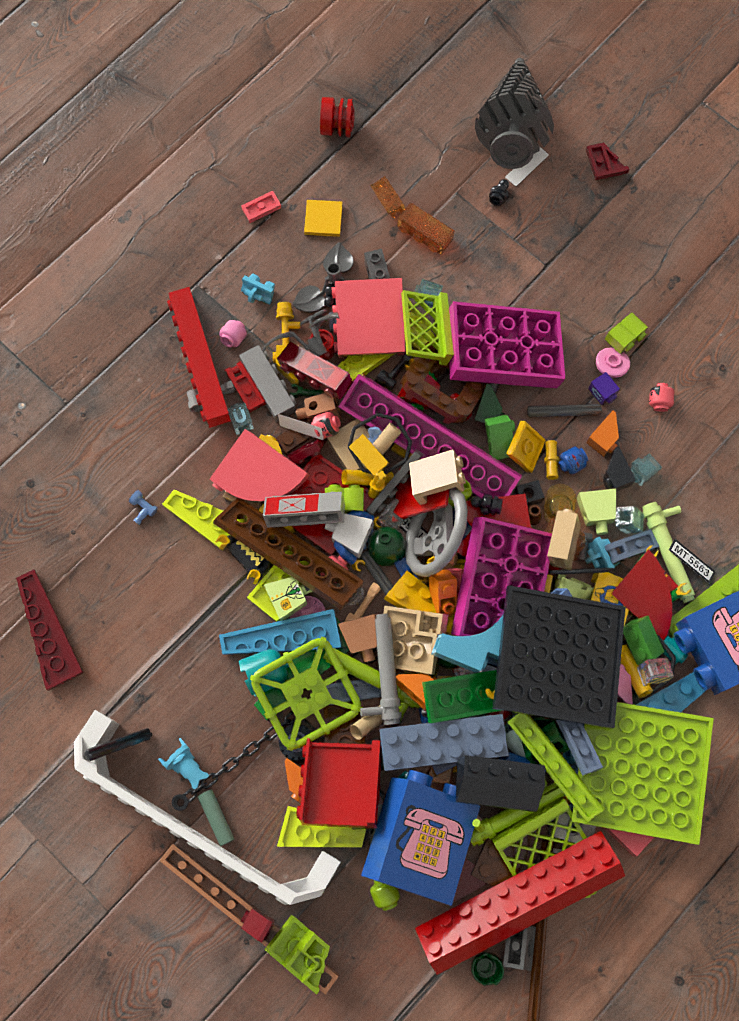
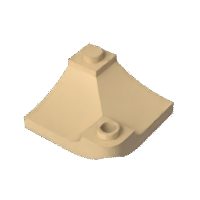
(414, 638)

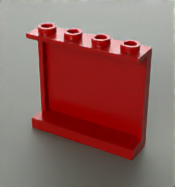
(340, 784)

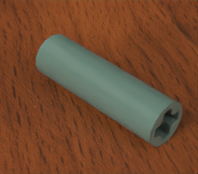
(216, 817)

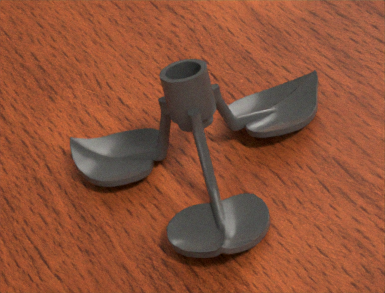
(335, 263)
(315, 344)

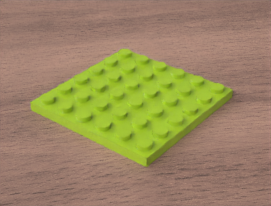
(651, 773)

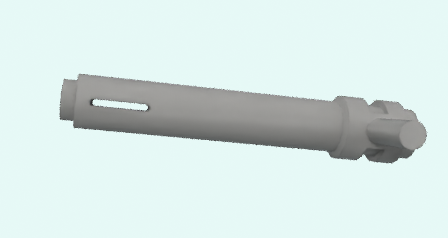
(390, 702)

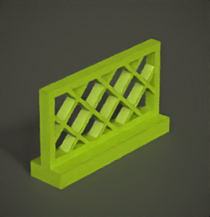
(440, 327)
(528, 826)

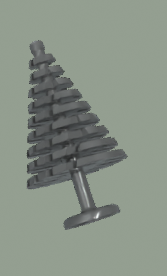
(514, 119)

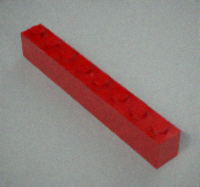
(199, 357)

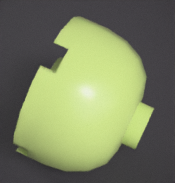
(576, 587)

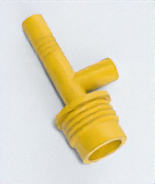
(285, 313)

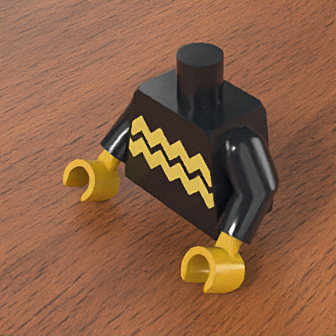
(249, 559)

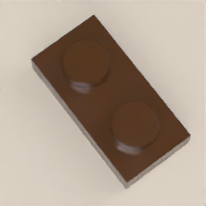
(292, 439)

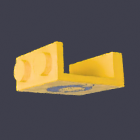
(604, 585)

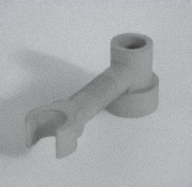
(227, 388)

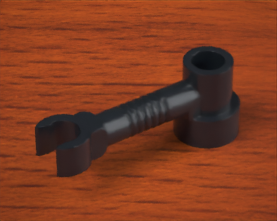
(387, 379)

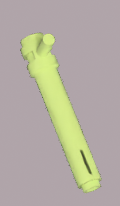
(657, 523)

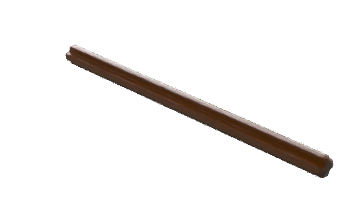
(538, 960)

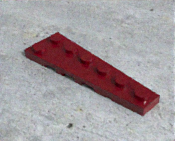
(52, 646)

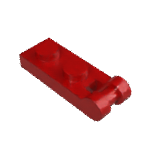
(245, 387)

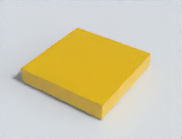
(323, 218)
(526, 446)

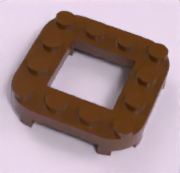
(452, 410)

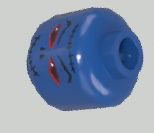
(573, 460)

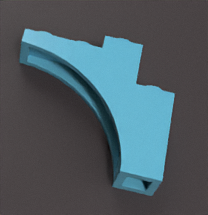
(472, 650)

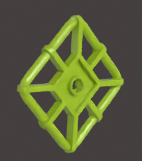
(294, 688)

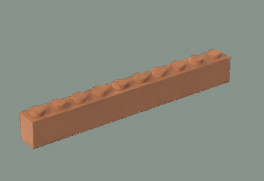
(224, 897)

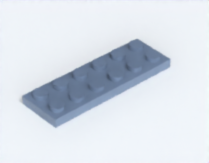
(443, 742)

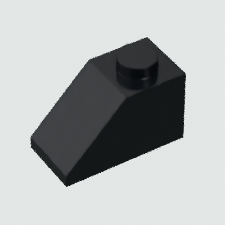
(618, 473)

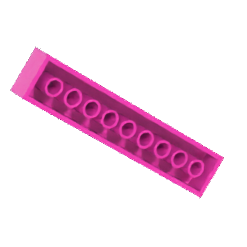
(428, 436)

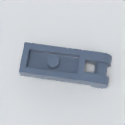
(631, 546)

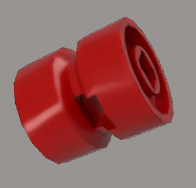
(328, 341)

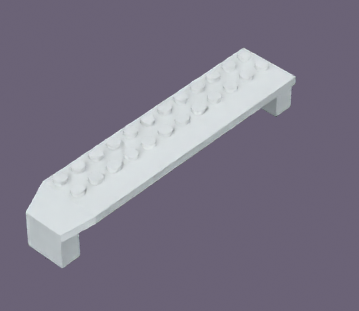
(100, 730)

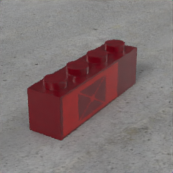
(314, 370)

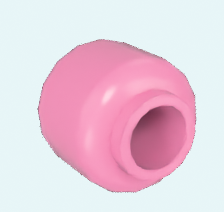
(232, 333)

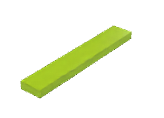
(556, 766)

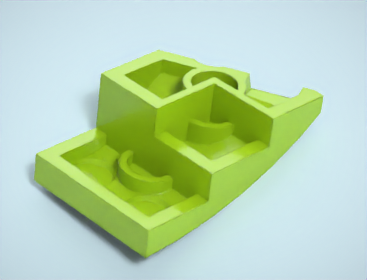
(300, 952)

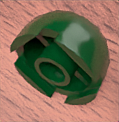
(386, 546)

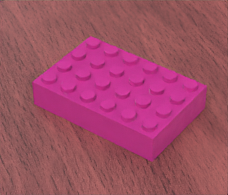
(506, 345)
(495, 558)

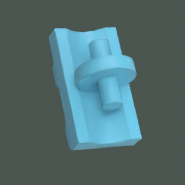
(256, 290)
(598, 554)

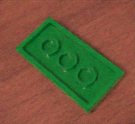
(459, 696)

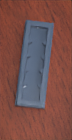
(363, 689)

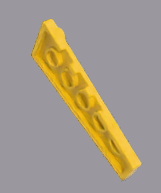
(414, 595)

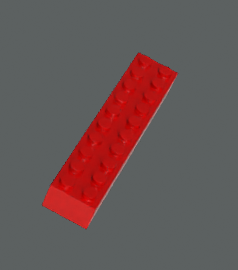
(519, 902)

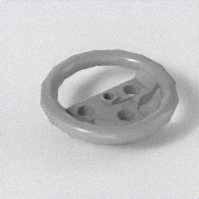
(441, 539)

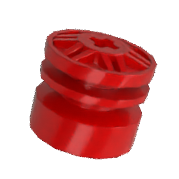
(336, 117)

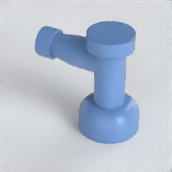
(148, 509)

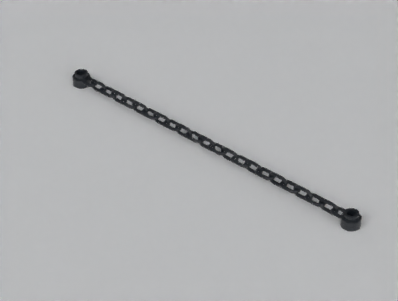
(236, 759)

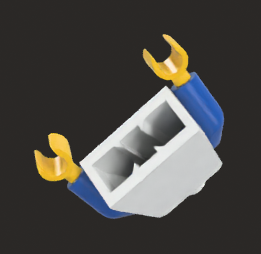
(352, 535)

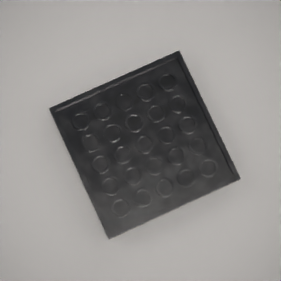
(559, 657)

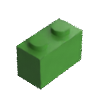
(499, 435)
(642, 639)

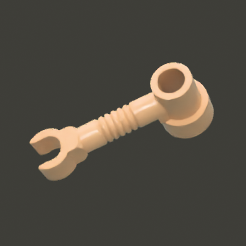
(371, 594)

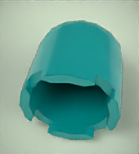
(259, 660)

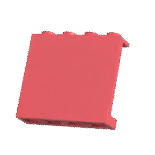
(369, 317)

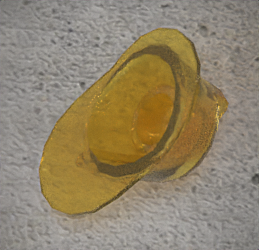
(558, 498)

